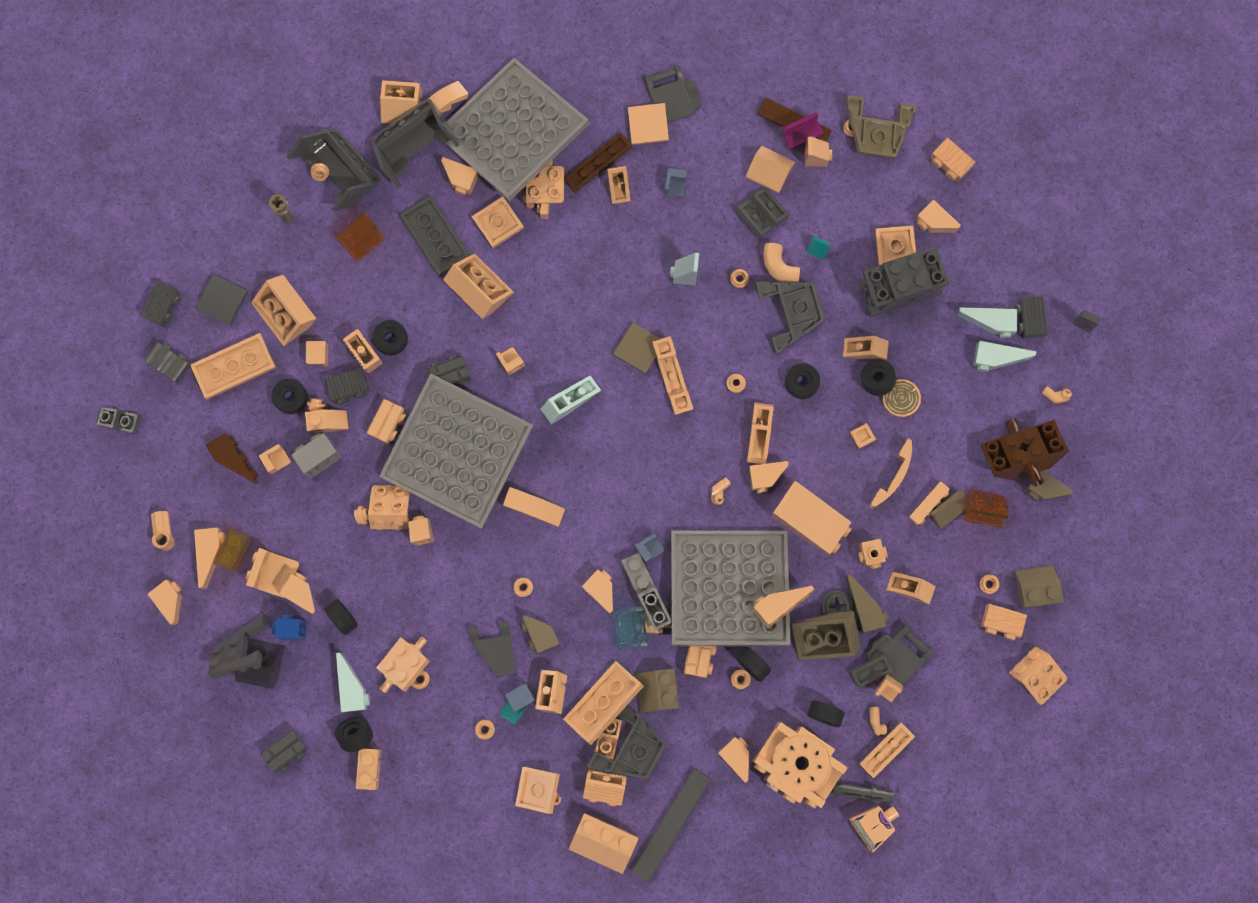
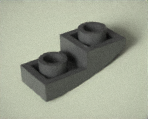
(119, 420)

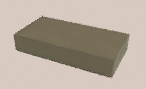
(950, 509)

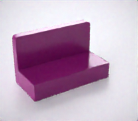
(799, 131)

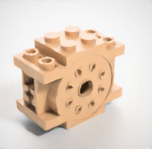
(813, 780)

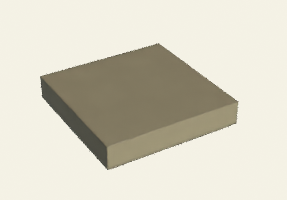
(637, 348)

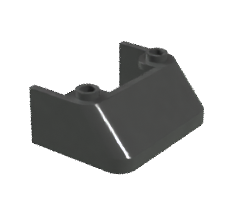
(409, 136)
(344, 164)

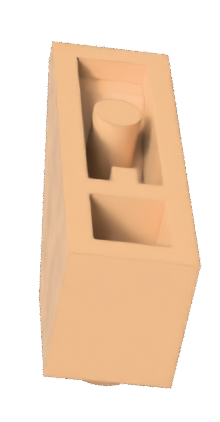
(207, 547)
(777, 605)

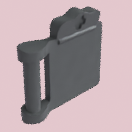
(679, 96)
(901, 658)

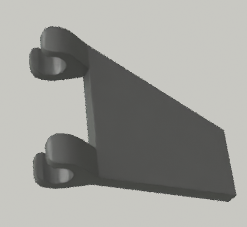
(496, 650)

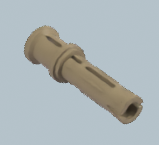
(281, 209)

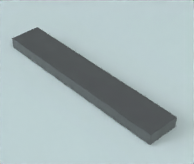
(671, 825)

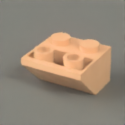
(398, 99)

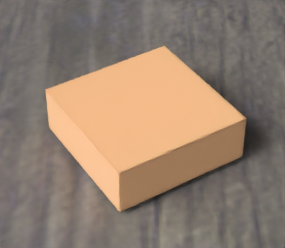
(862, 436)

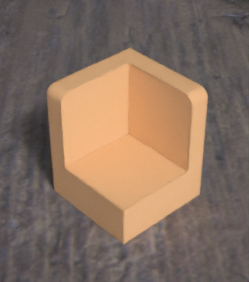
(317, 353)
(510, 360)
(274, 459)
(889, 688)

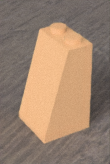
(812, 519)

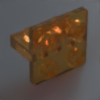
(360, 237)
(986, 509)

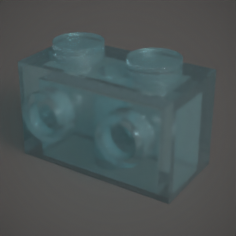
(628, 628)

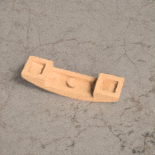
(672, 375)
(905, 456)

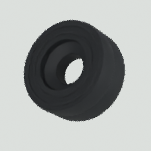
(397, 345)
(875, 367)
(807, 371)
(282, 388)
(341, 617)
(753, 664)
(826, 713)
(353, 734)

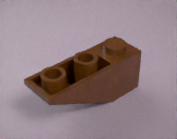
(226, 453)

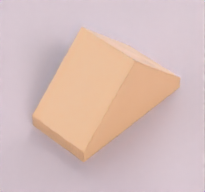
(618, 184)

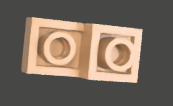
(449, 95)
(608, 739)

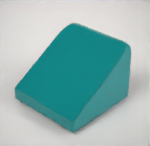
(818, 247)
(510, 715)

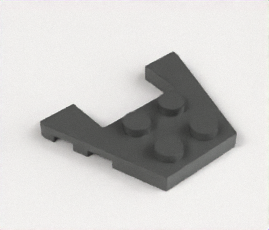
(800, 309)
(231, 653)
(638, 752)

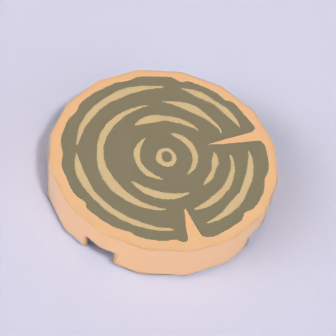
(903, 399)

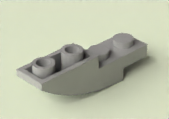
(646, 591)

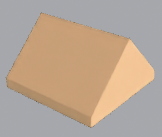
(769, 169)

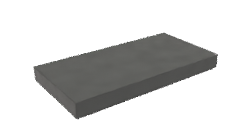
(434, 235)

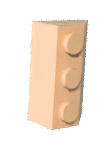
(477, 285)
(283, 309)
(603, 843)

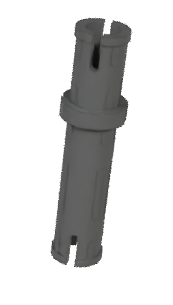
(863, 792)

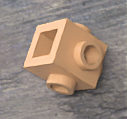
(865, 555)

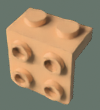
(545, 187)
(388, 508)
(270, 571)
(1039, 674)

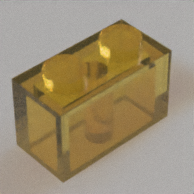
(232, 550)

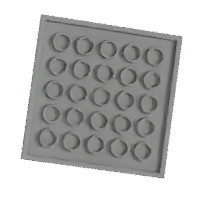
(514, 128)
(456, 451)
(717, 582)

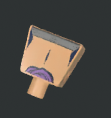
(874, 825)

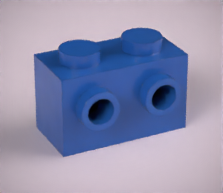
(289, 628)

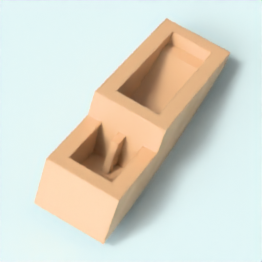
(760, 433)
(533, 507)

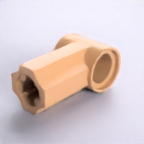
(161, 529)

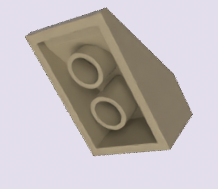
(827, 636)

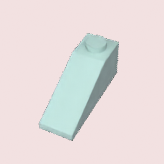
(685, 270)
(996, 321)
(993, 356)
(569, 399)
(352, 693)

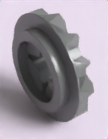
(842, 598)

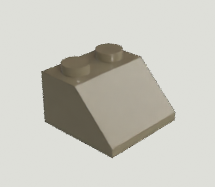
(1038, 587)
(658, 690)

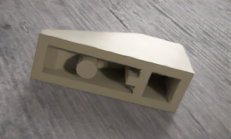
(867, 610)

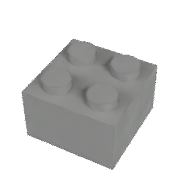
(316, 455)

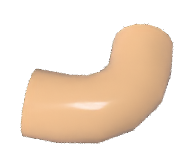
(775, 265)

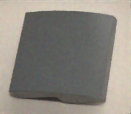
(761, 212)
(222, 300)

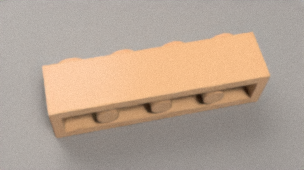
(929, 503)

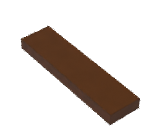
(784, 116)
(597, 162)

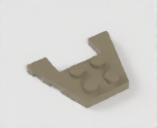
(878, 136)

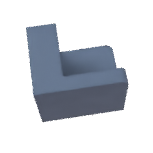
(675, 182)
(649, 548)
(520, 697)

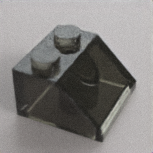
(270, 667)

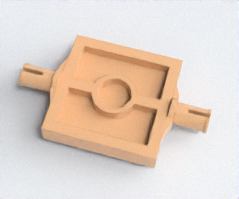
(403, 664)

